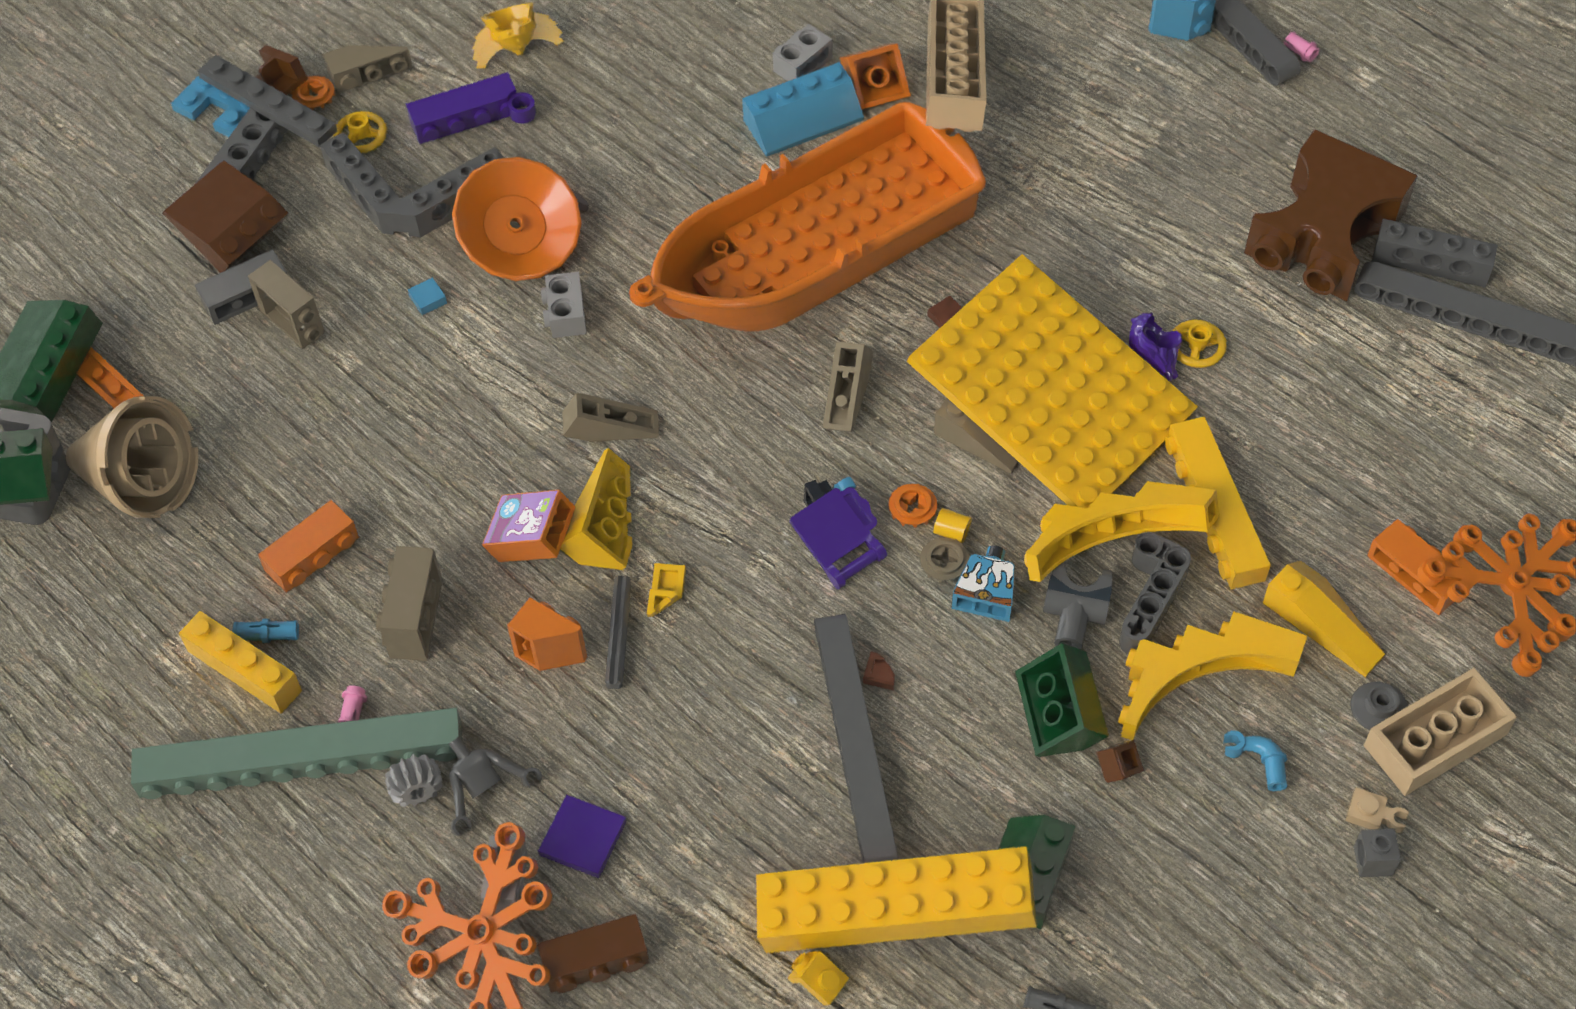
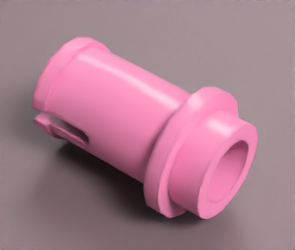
(1300, 46)
(353, 700)

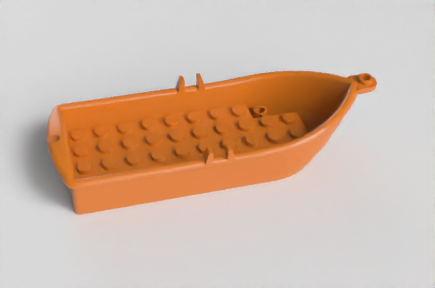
(815, 224)

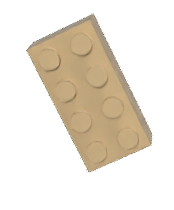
(1439, 731)

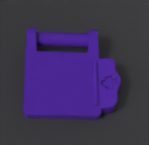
(836, 527)

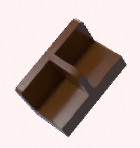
(280, 70)

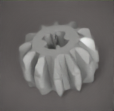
(413, 780)

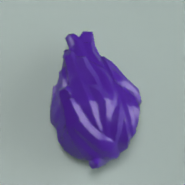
(1155, 345)

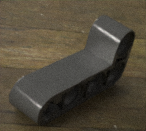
(1162, 574)

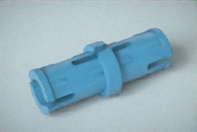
(267, 630)

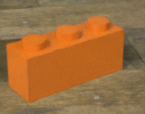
(308, 546)
(1400, 554)

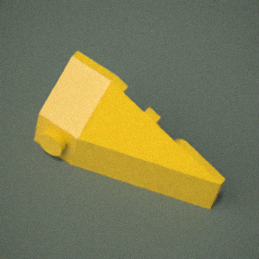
(601, 518)
(1319, 612)

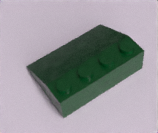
(45, 355)

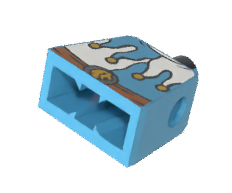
(986, 585)

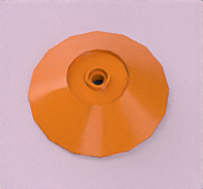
(521, 193)

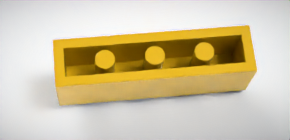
(240, 662)

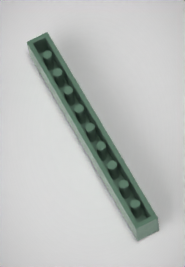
(293, 753)

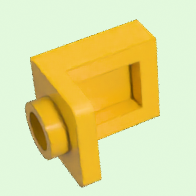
(818, 976)

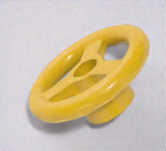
(360, 129)
(1199, 337)

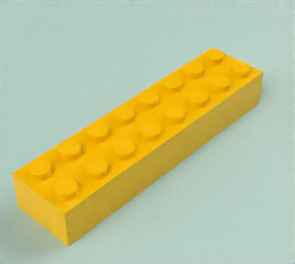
(895, 900)

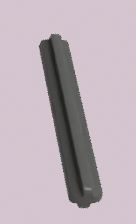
(618, 632)

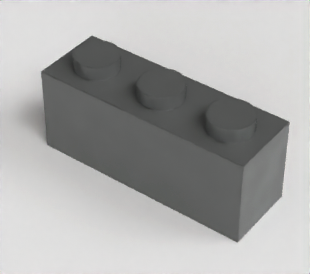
(230, 290)

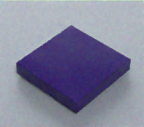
(582, 836)

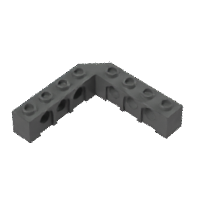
(415, 213)

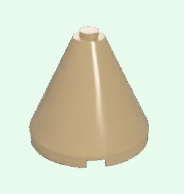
(138, 457)

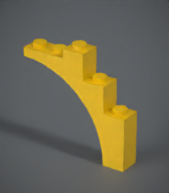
(1112, 516)
(1240, 645)

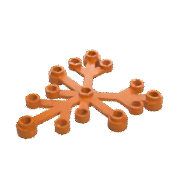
(1515, 582)
(433, 916)

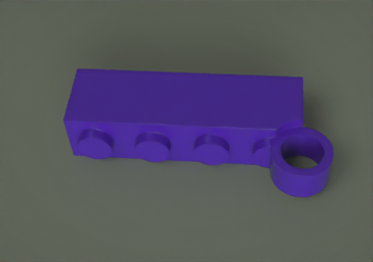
(469, 107)

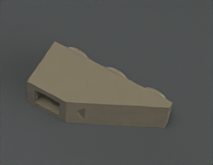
(360, 65)

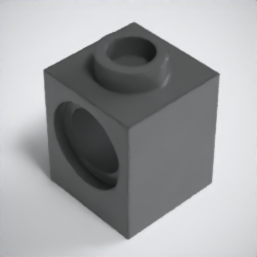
(1377, 853)

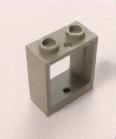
(286, 304)

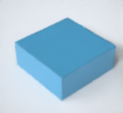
(427, 296)

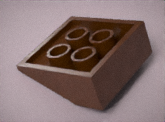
(225, 215)

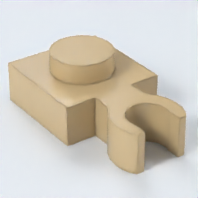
(1371, 811)

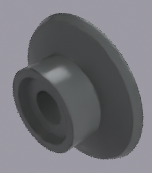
(1365, 705)

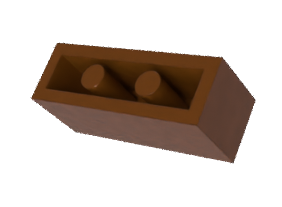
(594, 953)

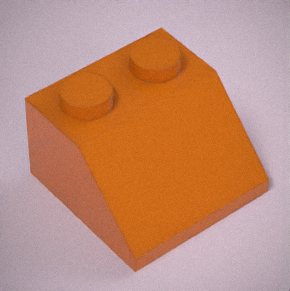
(877, 75)

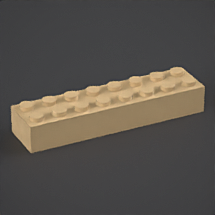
(956, 65)

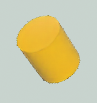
(952, 525)

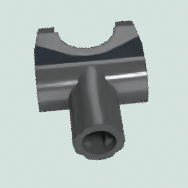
(1076, 604)

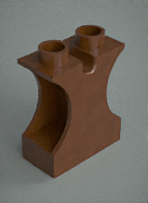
(1338, 203)

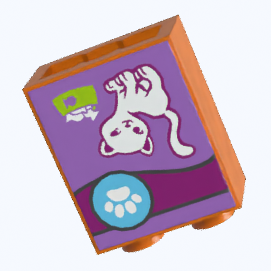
(529, 526)

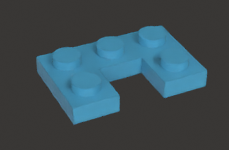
(200, 95)

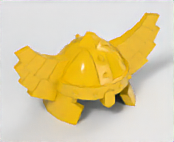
(513, 30)

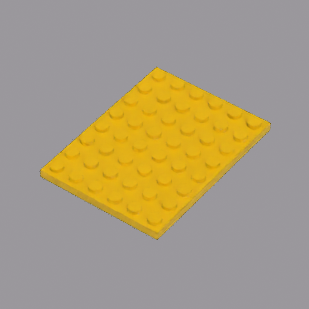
(1052, 384)

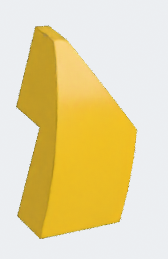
(666, 587)

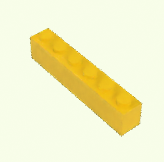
(1233, 534)

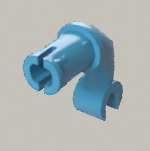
(1270, 754)

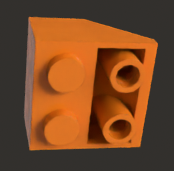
(545, 637)

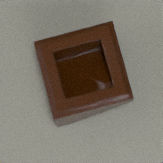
(1120, 761)

